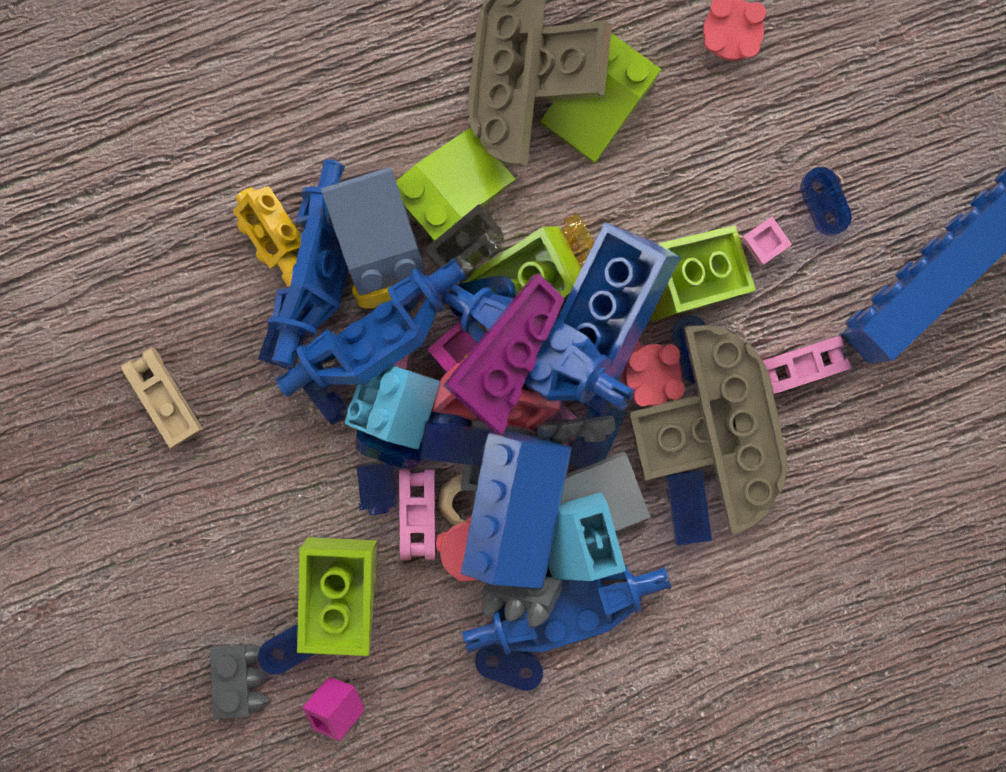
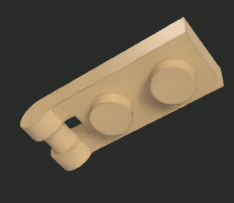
(162, 398)

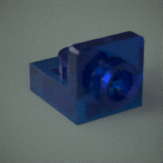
(376, 488)

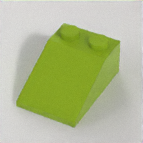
(594, 122)
(452, 183)
(540, 253)
(707, 273)
(336, 596)

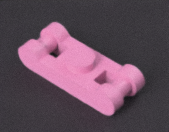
(806, 364)
(417, 514)

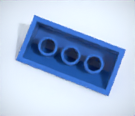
(618, 292)
(515, 510)

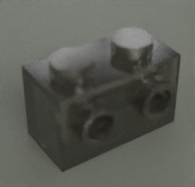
(468, 242)

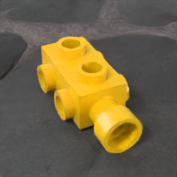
(269, 229)

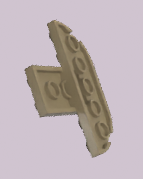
(528, 63)
(725, 425)

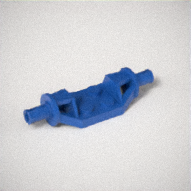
(316, 276)
(377, 338)
(560, 355)
(579, 613)

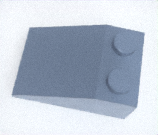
(373, 230)

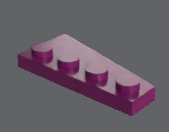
(499, 363)

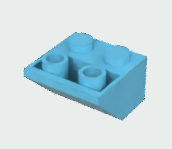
(394, 406)
(585, 541)

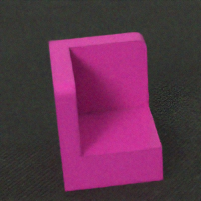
(452, 347)
(334, 708)

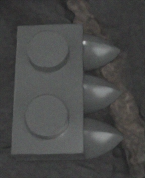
(561, 431)
(519, 599)
(234, 679)

